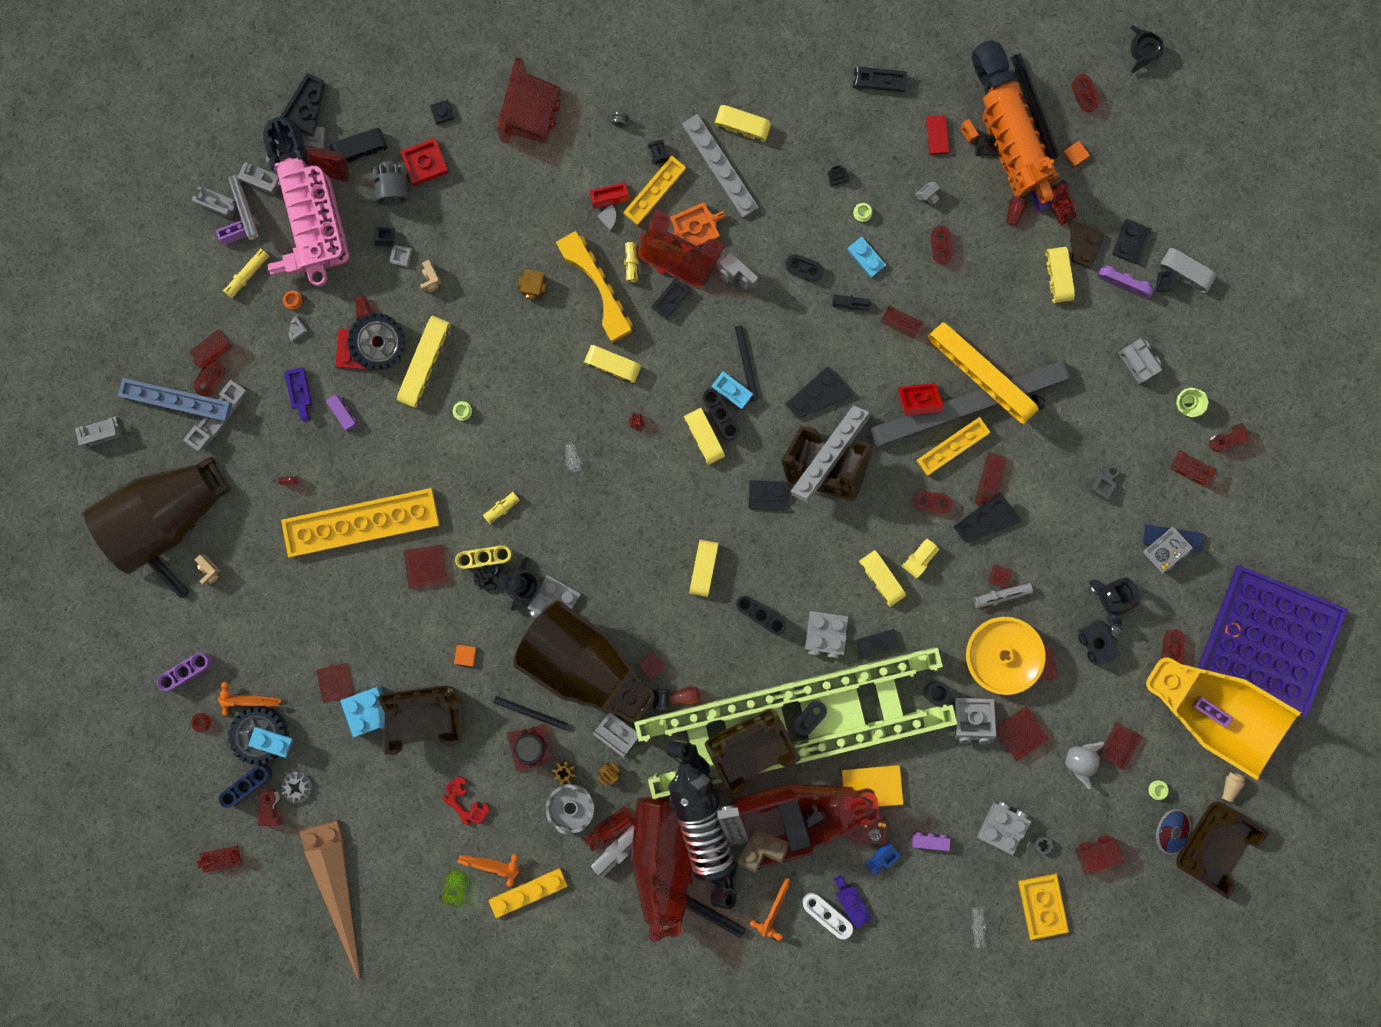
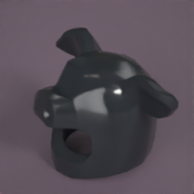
(520, 584)
(1116, 598)

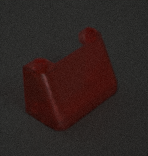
(676, 254)

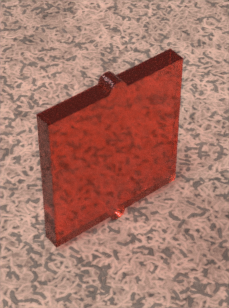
(335, 682)

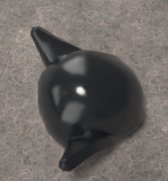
(1145, 47)

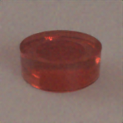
(288, 480)

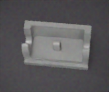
(259, 178)
(215, 202)
(98, 432)

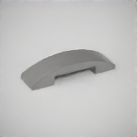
(208, 428)

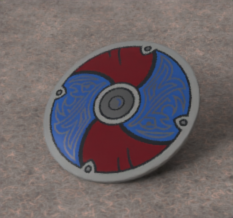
(1173, 831)

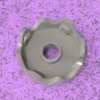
(570, 822)

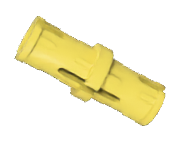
(631, 262)
(501, 508)

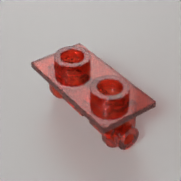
(219, 859)

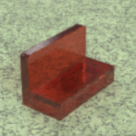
(210, 348)

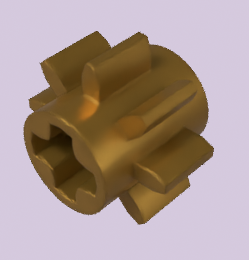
(608, 773)
(559, 776)

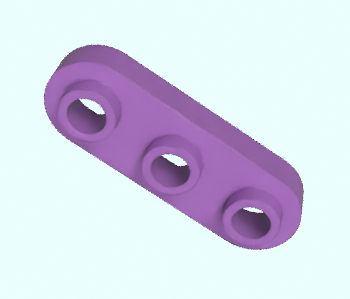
(1126, 282)

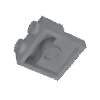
(733, 269)
(551, 591)
(826, 634)
(974, 720)
(1004, 827)

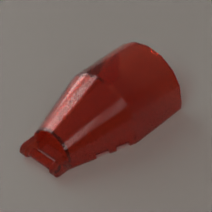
(660, 866)

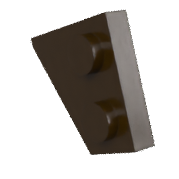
(1084, 243)

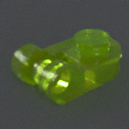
(454, 880)

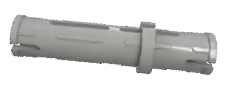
(994, 598)

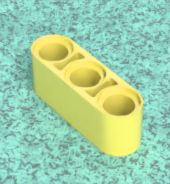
(742, 122)
(1061, 275)
(613, 363)
(704, 436)
(474, 556)
(703, 568)
(883, 578)

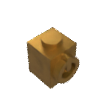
(532, 284)

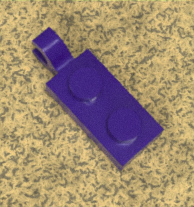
(299, 391)
(852, 903)

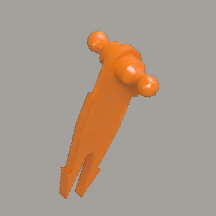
(245, 700)
(502, 869)
(765, 928)

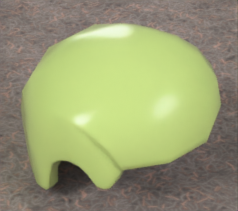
(1194, 396)

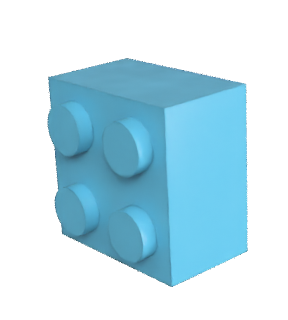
(362, 711)

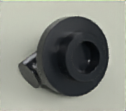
(838, 175)

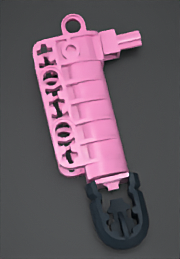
(304, 206)

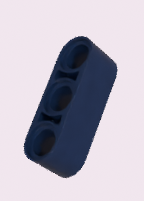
(237, 789)

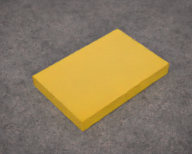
(882, 780)
(1043, 906)

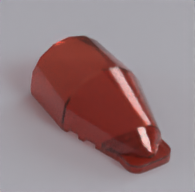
(844, 805)

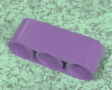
(176, 672)

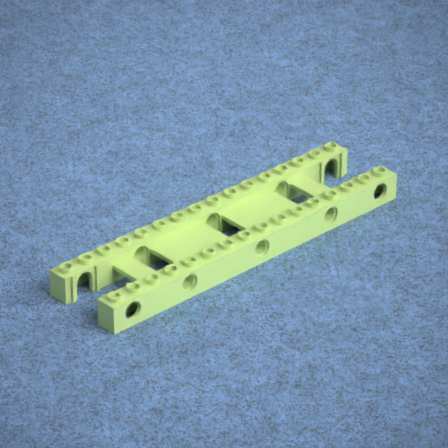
(837, 733)

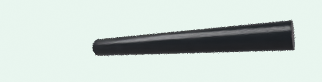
(746, 362)
(531, 713)

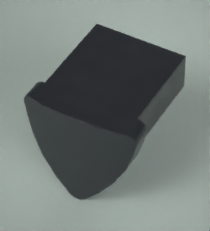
(985, 145)

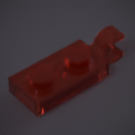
(610, 828)

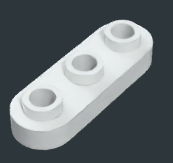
(832, 923)

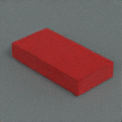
(937, 134)
(609, 195)

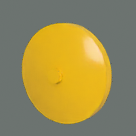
(1005, 655)

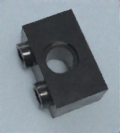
(1107, 650)

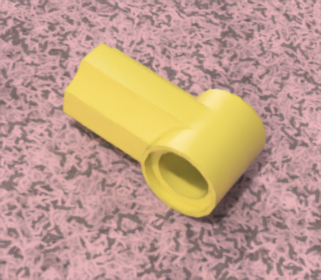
(918, 561)

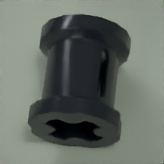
(657, 152)
(661, 699)

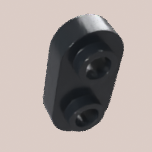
(804, 266)
(810, 718)

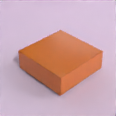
(969, 131)
(1076, 154)
(465, 655)

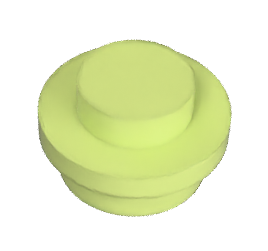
(862, 212)
(462, 411)
(1158, 790)

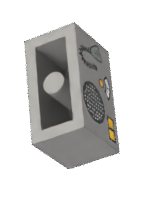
(1168, 550)

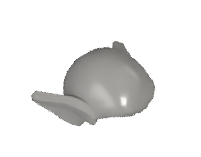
(1084, 761)

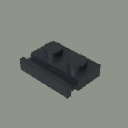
(1131, 241)
(768, 495)

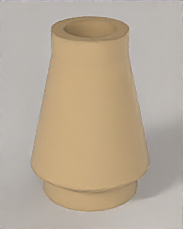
(1233, 785)

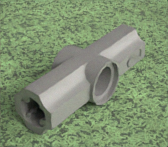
(614, 853)

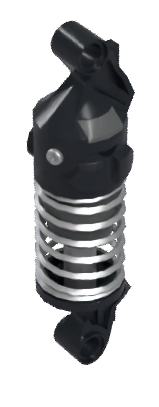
(696, 810)

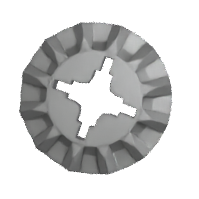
(305, 787)

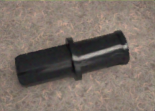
(851, 302)

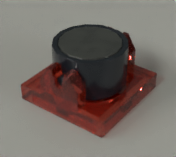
(529, 747)

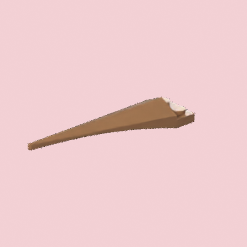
(327, 860)

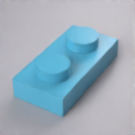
(866, 257)
(732, 390)
(270, 742)

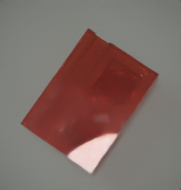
(1120, 746)

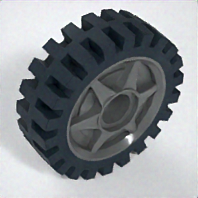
(361, 345)
(242, 730)

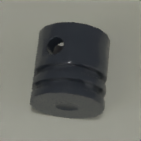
(937, 693)

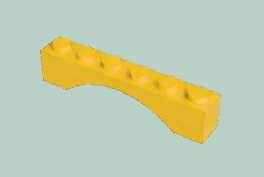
(575, 253)

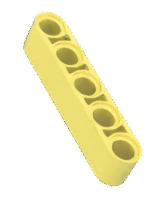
(423, 359)

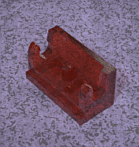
(901, 322)
(1193, 469)

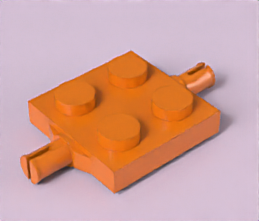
(696, 224)

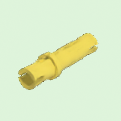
(246, 273)

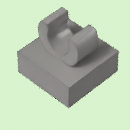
(928, 192)

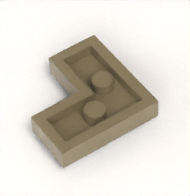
(760, 846)

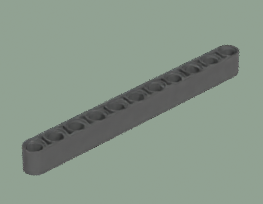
(967, 404)

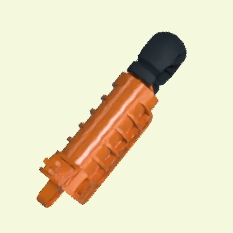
(1010, 124)

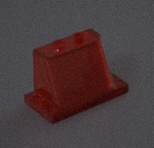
(528, 106)

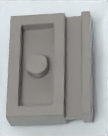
(616, 734)

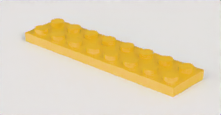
(360, 522)

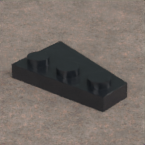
(305, 104)
(819, 393)
(987, 519)

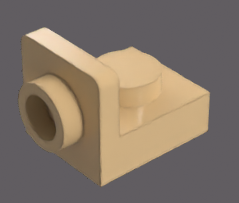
(430, 273)
(207, 566)

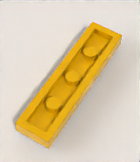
(654, 190)
(953, 446)
(528, 892)

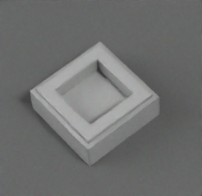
(400, 256)

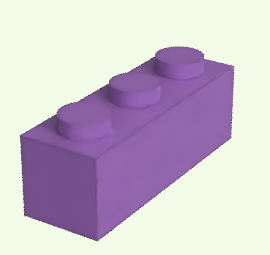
(231, 233)
(341, 412)
(1212, 712)
(931, 841)

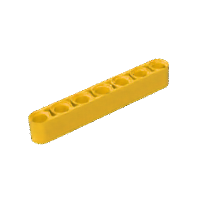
(983, 373)

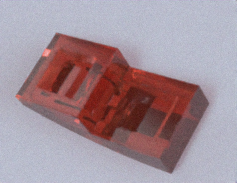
(1062, 205)

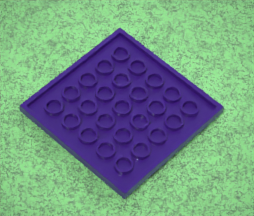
(1281, 637)

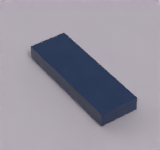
(1152, 533)

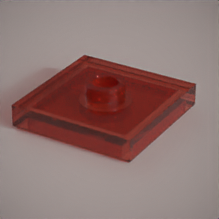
(330, 162)
(425, 566)
(1021, 733)

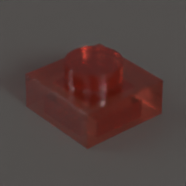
(1000, 576)
(652, 665)

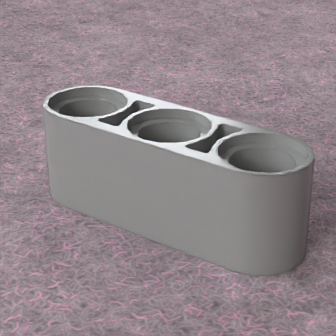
(1188, 269)

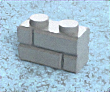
(1140, 360)

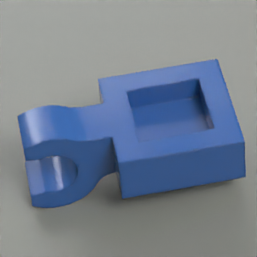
(884, 857)

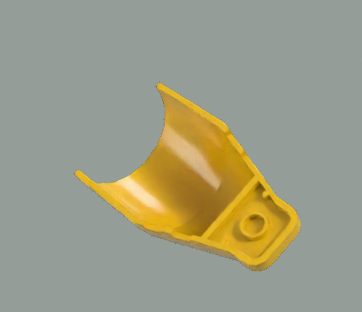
(1257, 716)

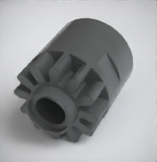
(390, 184)

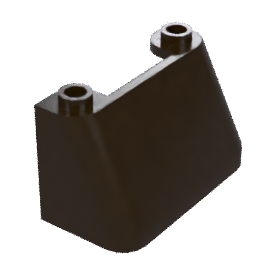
(845, 477)
(419, 717)
(750, 749)
(1217, 846)

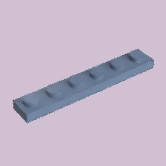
(175, 399)

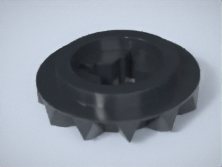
(486, 572)

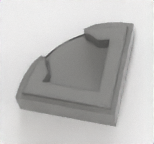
(608, 217)
(296, 329)

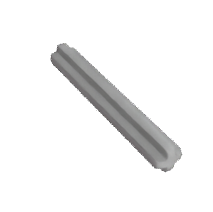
(243, 207)

